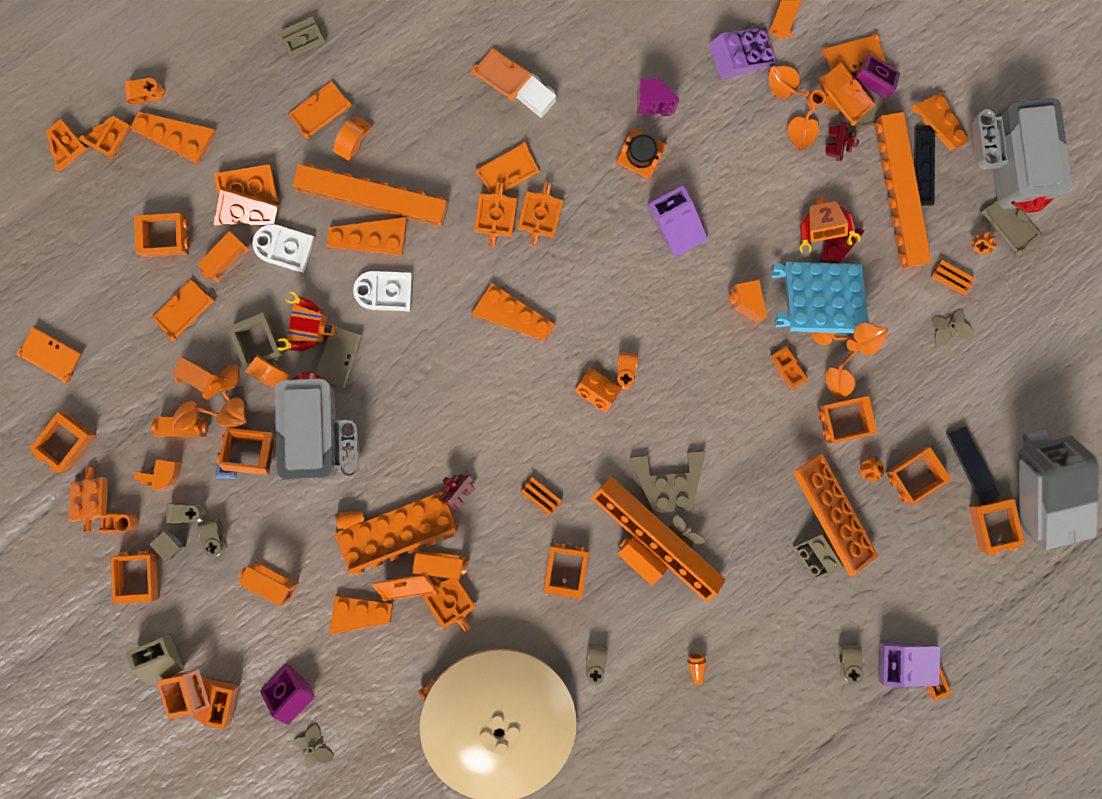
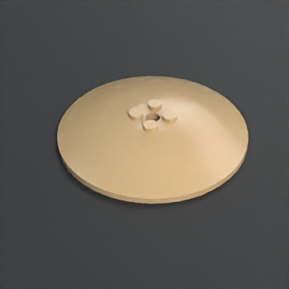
(490, 693)

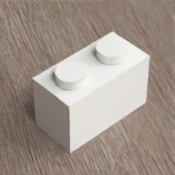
(537, 96)

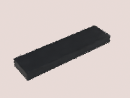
(925, 165)
(973, 465)

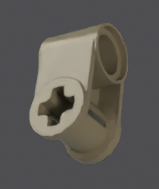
(183, 512)
(212, 534)
(851, 659)
(596, 660)

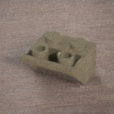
(818, 554)
(155, 660)

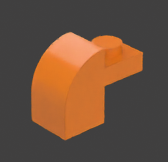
(350, 137)
(164, 476)

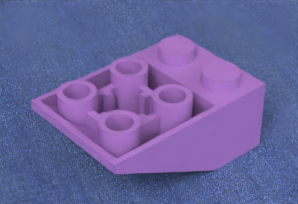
(742, 52)
(677, 221)
(909, 664)

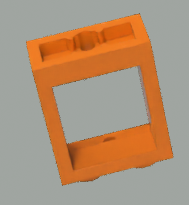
(142, 235)
(866, 416)
(84, 435)
(227, 440)
(934, 465)
(981, 531)
(440, 564)
(267, 583)
(118, 585)
(565, 590)
(188, 682)

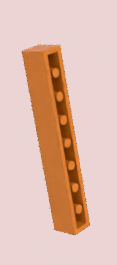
(902, 190)
(370, 195)
(658, 539)

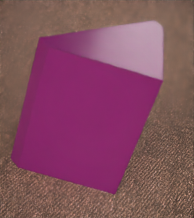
(877, 76)

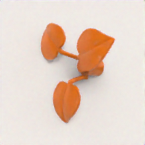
(800, 131)
(866, 338)
(231, 413)

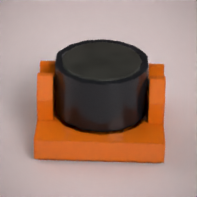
(641, 152)

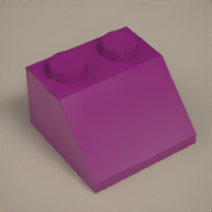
(287, 695)

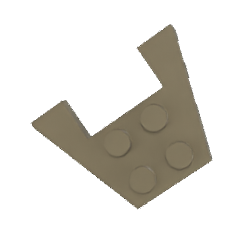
(670, 491)

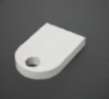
(284, 247)
(386, 291)

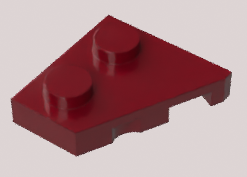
(837, 248)

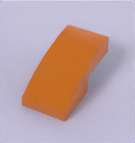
(788, 368)
(266, 372)

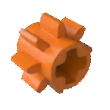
(989, 243)
(872, 469)

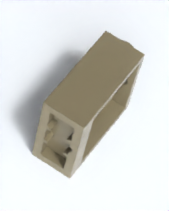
(249, 324)

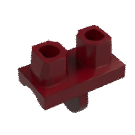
(840, 133)
(453, 489)

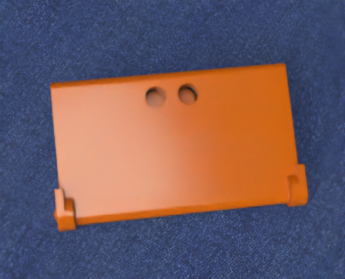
(853, 52)
(497, 72)
(844, 94)
(321, 111)
(508, 168)
(183, 312)
(55, 358)
(405, 587)

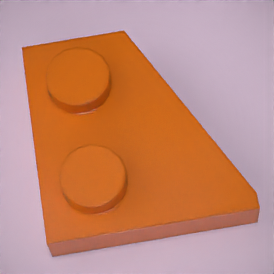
(107, 136)
(64, 145)

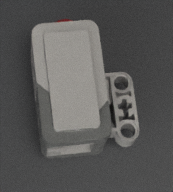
(1025, 153)
(309, 430)
(1057, 490)

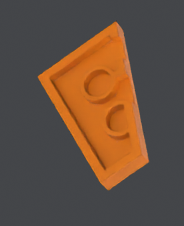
(942, 119)
(250, 181)
(358, 613)

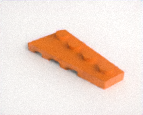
(181, 137)
(374, 236)
(503, 309)

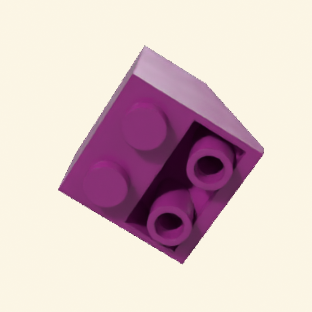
(655, 98)

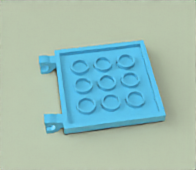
(822, 296)

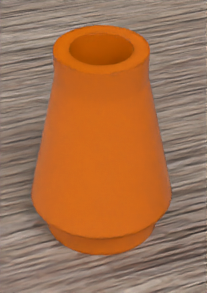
(346, 519)
(697, 667)

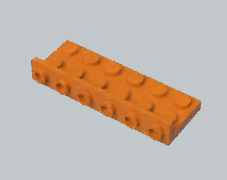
(835, 514)
(396, 533)

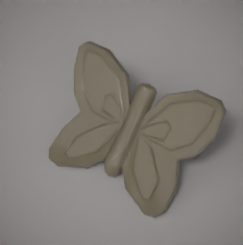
(950, 326)
(684, 533)
(311, 749)

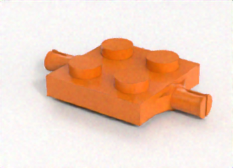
(540, 214)
(495, 215)
(88, 500)
(451, 603)

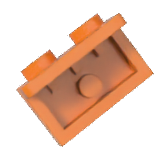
(598, 390)

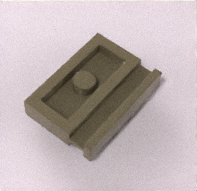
(301, 37)

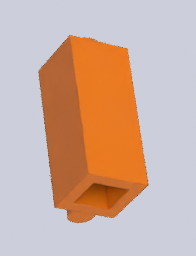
(784, 19)
(222, 256)
(197, 377)
(163, 427)
(641, 560)

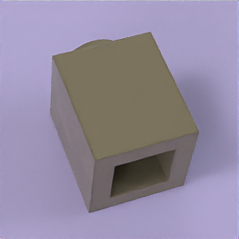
(167, 544)

